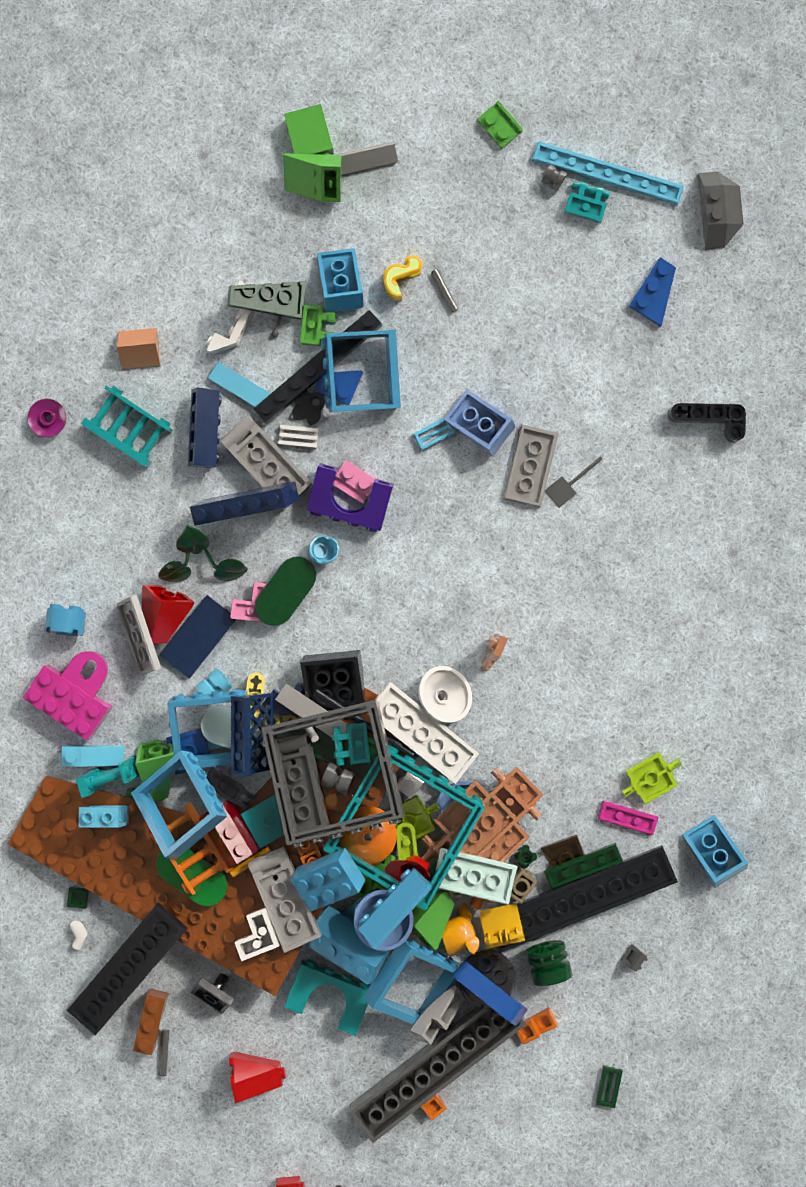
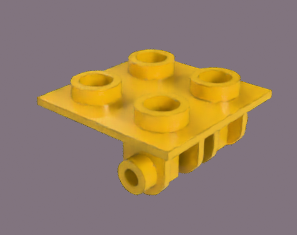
(501, 925)

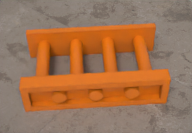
(189, 815)

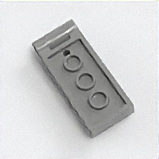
(265, 459)
(284, 905)

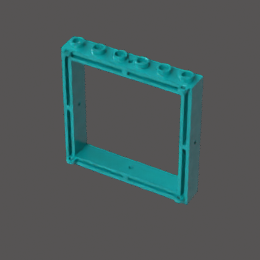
(440, 784)

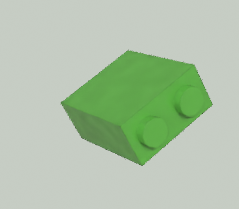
(309, 131)

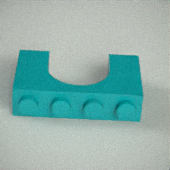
(311, 976)

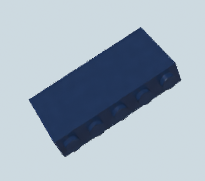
(244, 503)

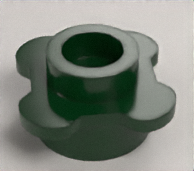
(525, 862)

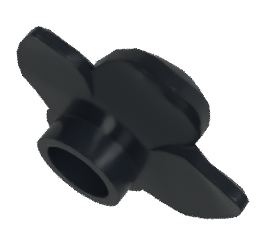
(305, 408)

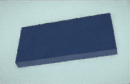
(198, 636)

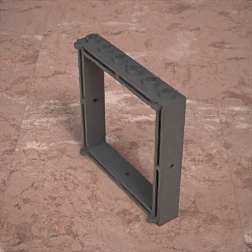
(281, 789)

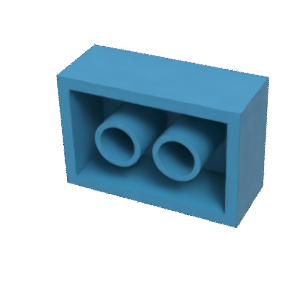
(327, 879)

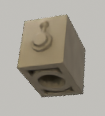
(519, 891)

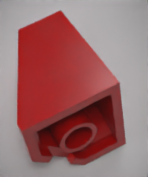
(163, 611)
(254, 1075)

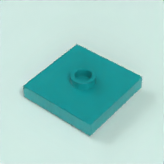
(264, 821)

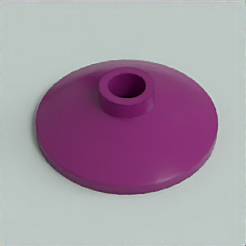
(37, 417)

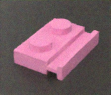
(354, 482)

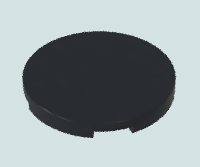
(496, 968)

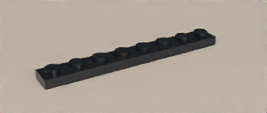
(313, 370)

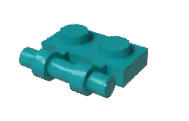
(586, 207)
(357, 744)

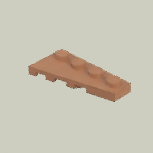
(496, 646)

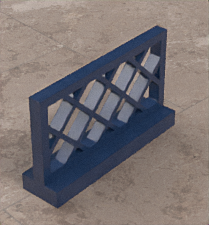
(242, 733)

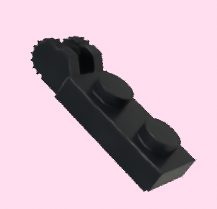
(228, 787)

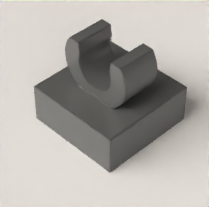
(634, 958)

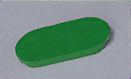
(208, 892)

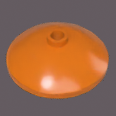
(380, 844)

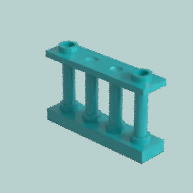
(111, 434)
(96, 779)

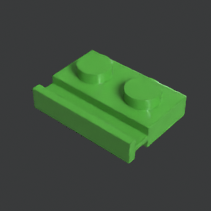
(499, 125)

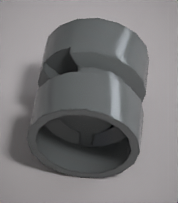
(338, 778)

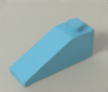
(92, 755)

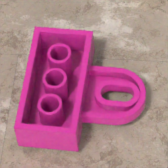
(71, 697)

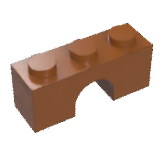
(150, 1021)

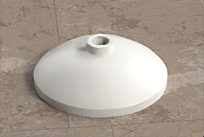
(453, 690)

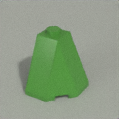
(149, 759)
(431, 924)

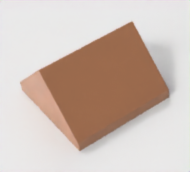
(138, 348)

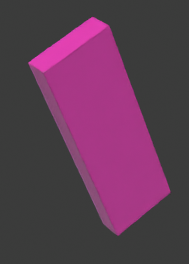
(628, 817)

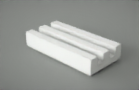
(299, 444)

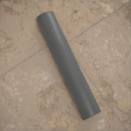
(444, 290)
(164, 1052)

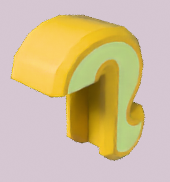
(397, 273)

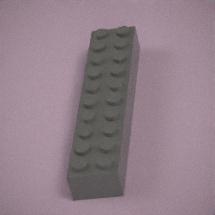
(430, 1070)

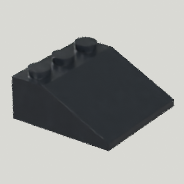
(336, 675)

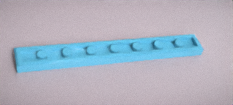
(608, 173)

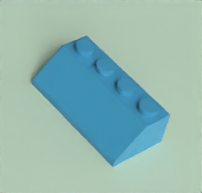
(394, 907)
(344, 948)

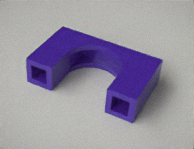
(323, 501)

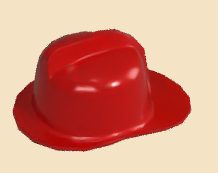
(398, 867)

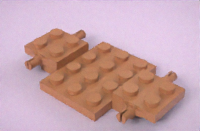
(496, 831)

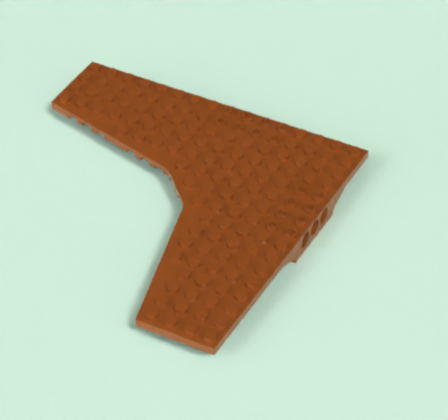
(123, 868)

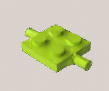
(651, 777)
(418, 816)

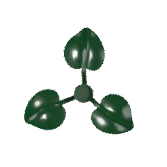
(195, 542)

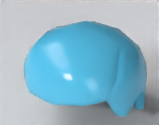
(317, 552)

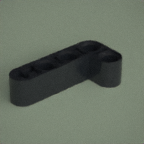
(707, 417)

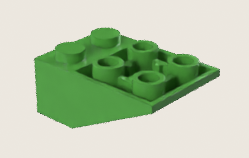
(314, 176)

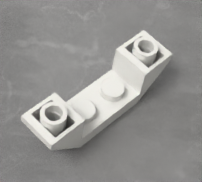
(219, 343)

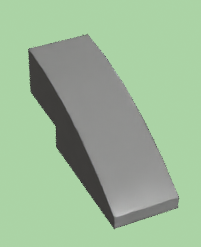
(438, 1015)

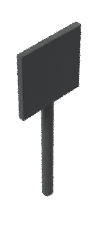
(562, 491)

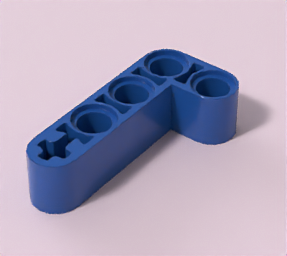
(490, 993)

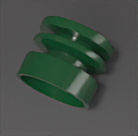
(549, 963)

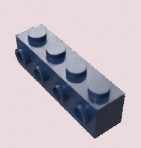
(204, 427)

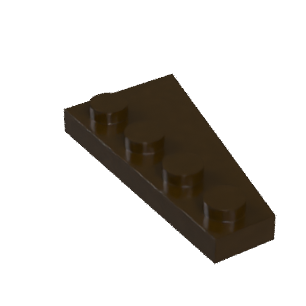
(563, 850)

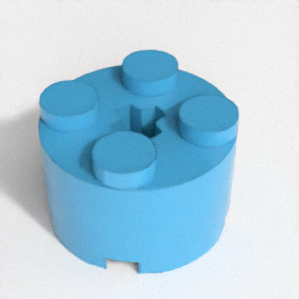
(65, 621)

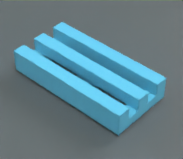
(419, 441)

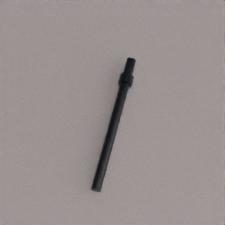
(396, 743)

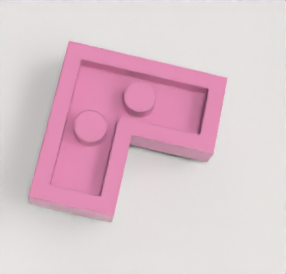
(246, 609)

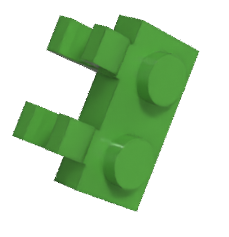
(312, 324)

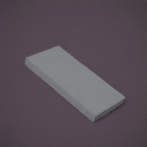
(531, 465)
(138, 635)

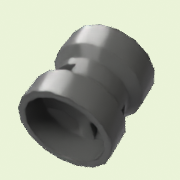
(554, 177)

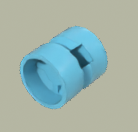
(216, 681)

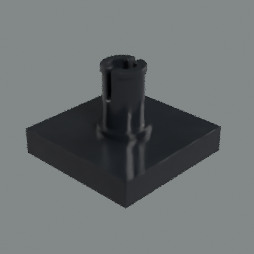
(213, 994)

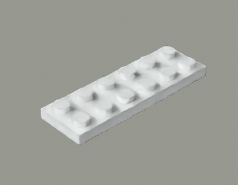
(424, 734)

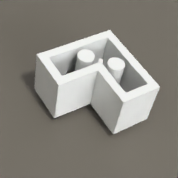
(262, 937)

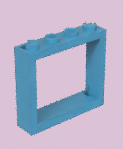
(392, 369)
(196, 699)
(153, 817)
(392, 969)

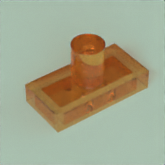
(336, 800)

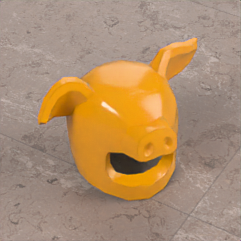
(460, 933)

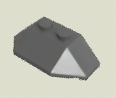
(720, 209)

